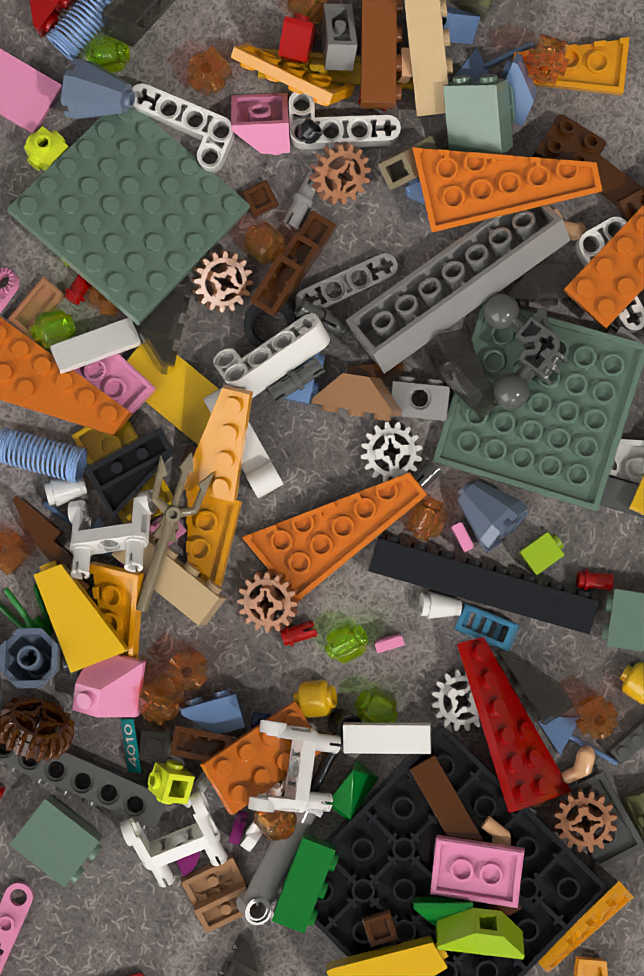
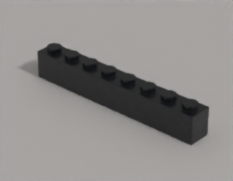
(483, 586)

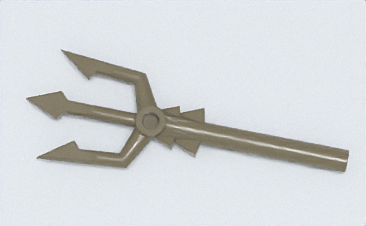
(168, 522)

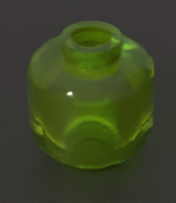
(109, 53)
(52, 327)
(346, 642)
(376, 706)

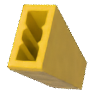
(77, 621)
(408, 958)

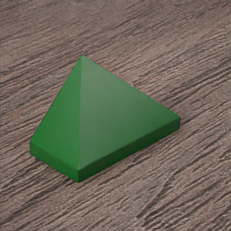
(352, 790)
(439, 907)

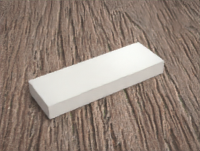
(95, 345)
(387, 738)

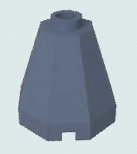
(94, 91)
(490, 513)
(29, 658)

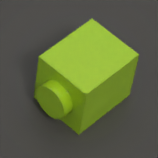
(542, 552)

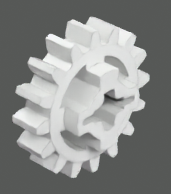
(404, 450)
(453, 710)

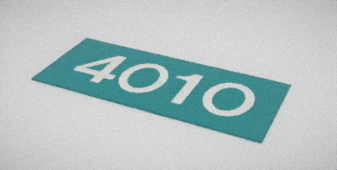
(130, 745)

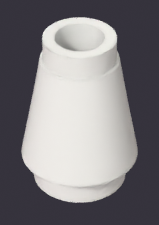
(62, 491)
(438, 605)

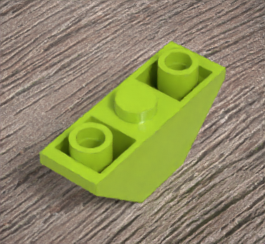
(480, 933)

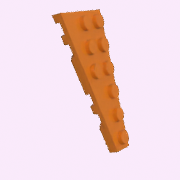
(483, 186)
(35, 383)
(325, 538)

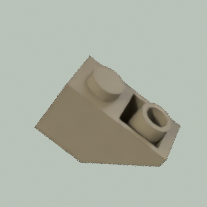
(401, 165)

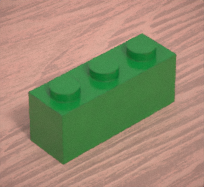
(305, 883)

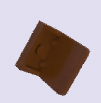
(570, 142)

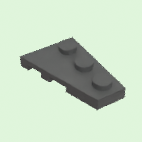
(626, 838)

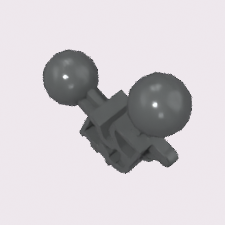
(513, 389)

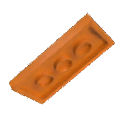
(612, 275)
(253, 761)

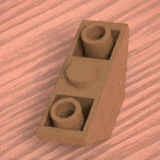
(358, 395)

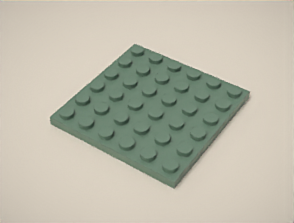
(129, 211)
(565, 431)

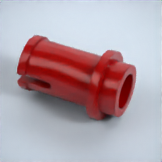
(77, 290)
(594, 580)
(296, 633)

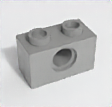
(338, 37)
(435, 405)

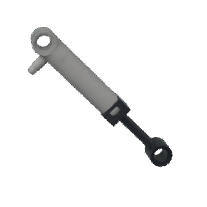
(280, 853)

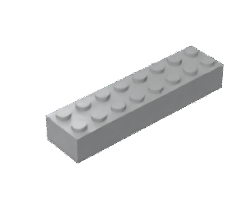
(455, 283)

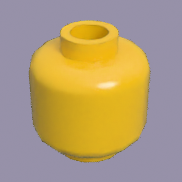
(634, 682)
(316, 698)

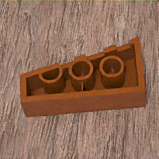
(379, 54)

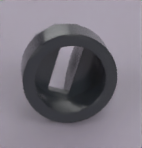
(310, 131)

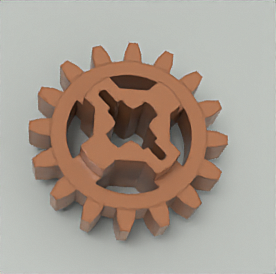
(336, 162)
(216, 292)
(280, 600)
(574, 821)

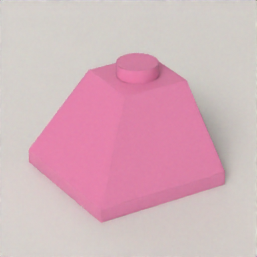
(262, 121)
(110, 687)

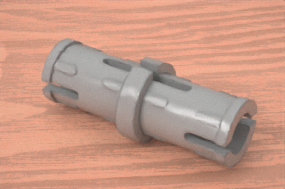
(301, 203)

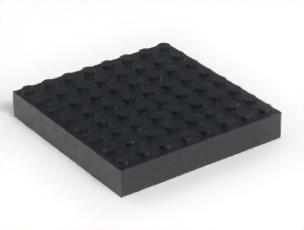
(390, 859)

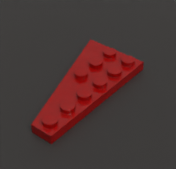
(517, 750)

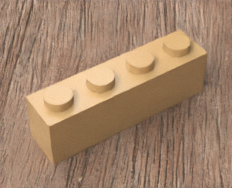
(428, 53)
(181, 584)

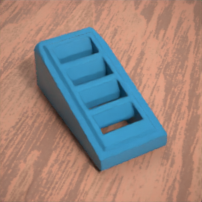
(510, 635)

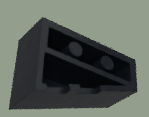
(128, 468)

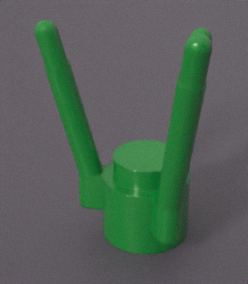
(37, 622)

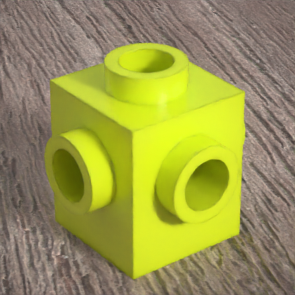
(44, 148)
(171, 782)

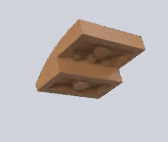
(215, 893)

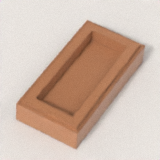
(41, 298)

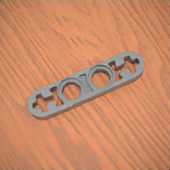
(344, 280)

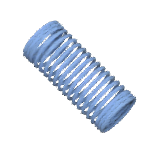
(62, 43)
(11, 445)

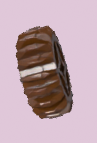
(35, 728)

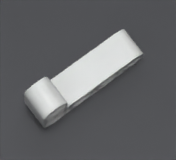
(180, 120)
(344, 125)
(601, 237)
(274, 357)
(255, 462)

